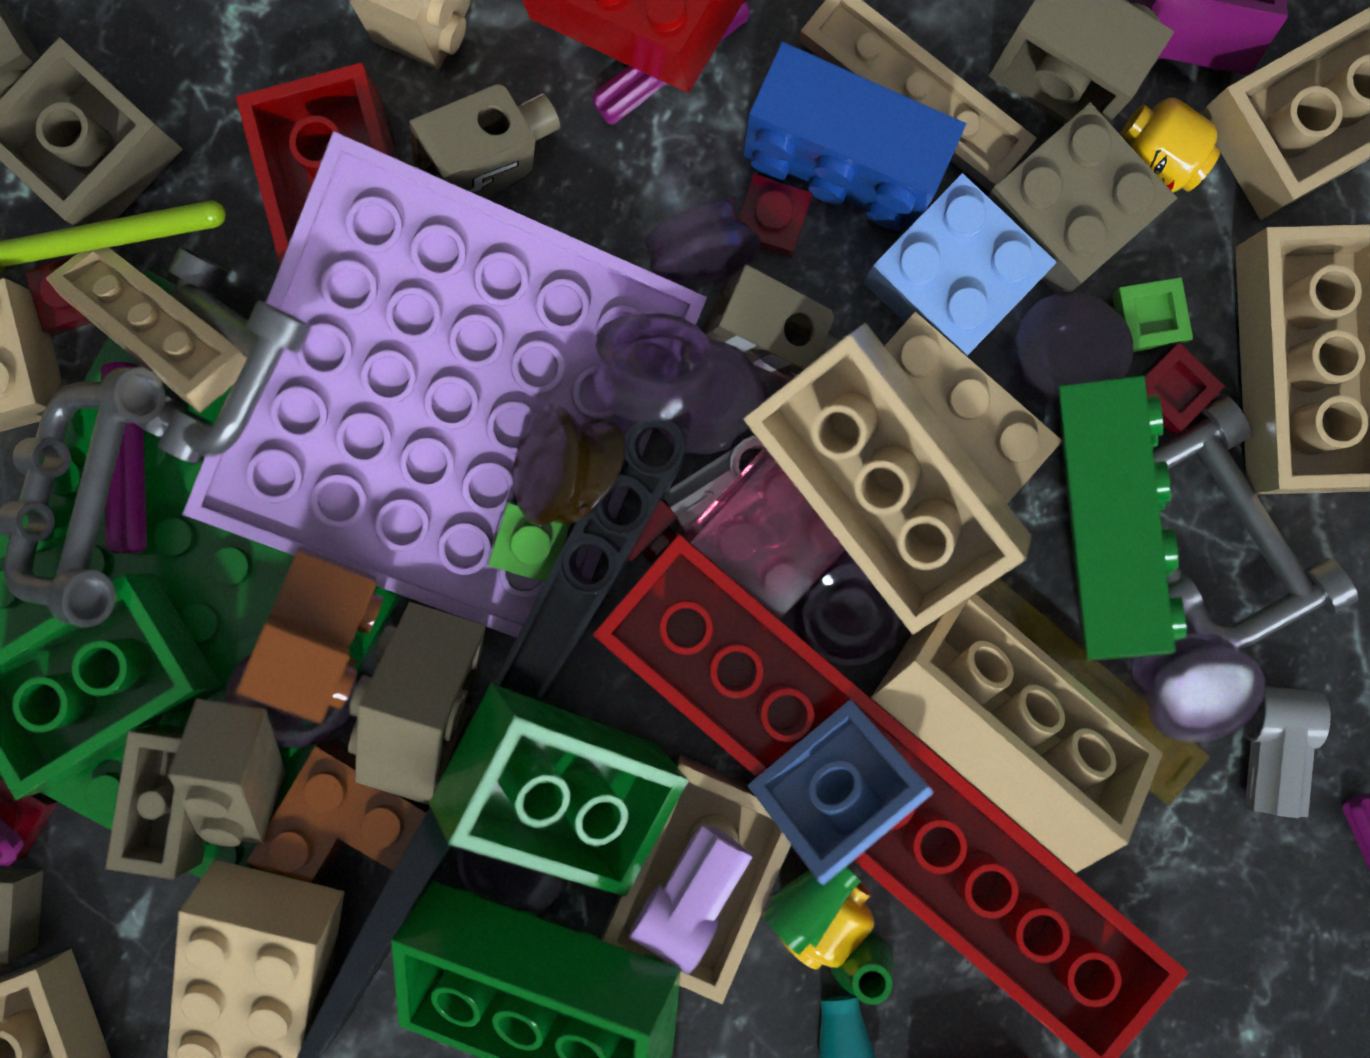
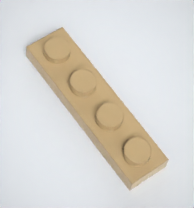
(872, 47)
(150, 325)

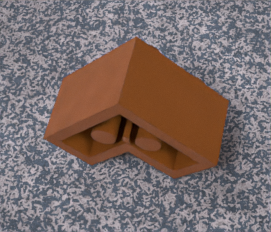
(306, 642)
(332, 809)

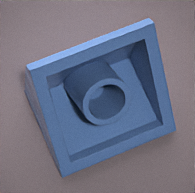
(838, 791)

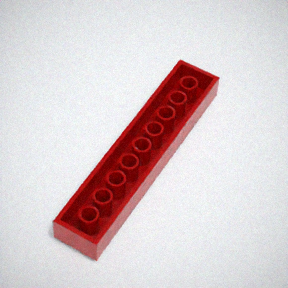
(948, 859)

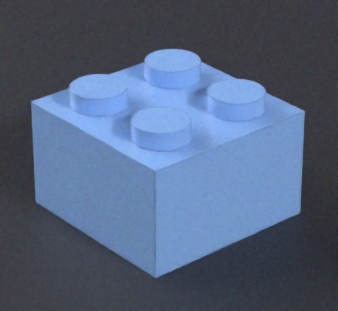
(959, 266)

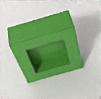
(1154, 313)
(525, 546)

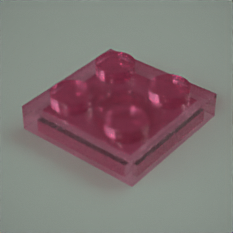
(766, 536)

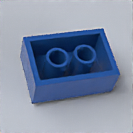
(849, 138)

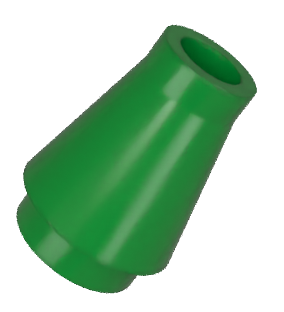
(807, 908)
(870, 956)

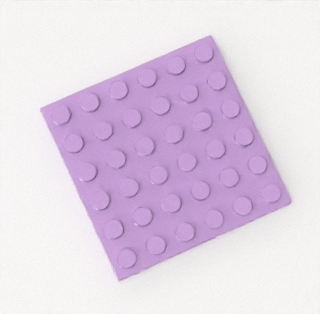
(419, 375)

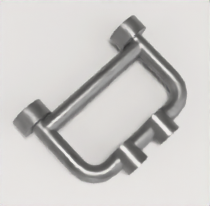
(260, 338)
(1318, 586)
(76, 593)

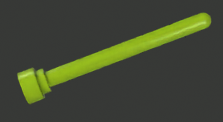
(111, 233)

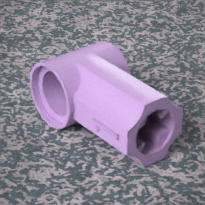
(683, 913)

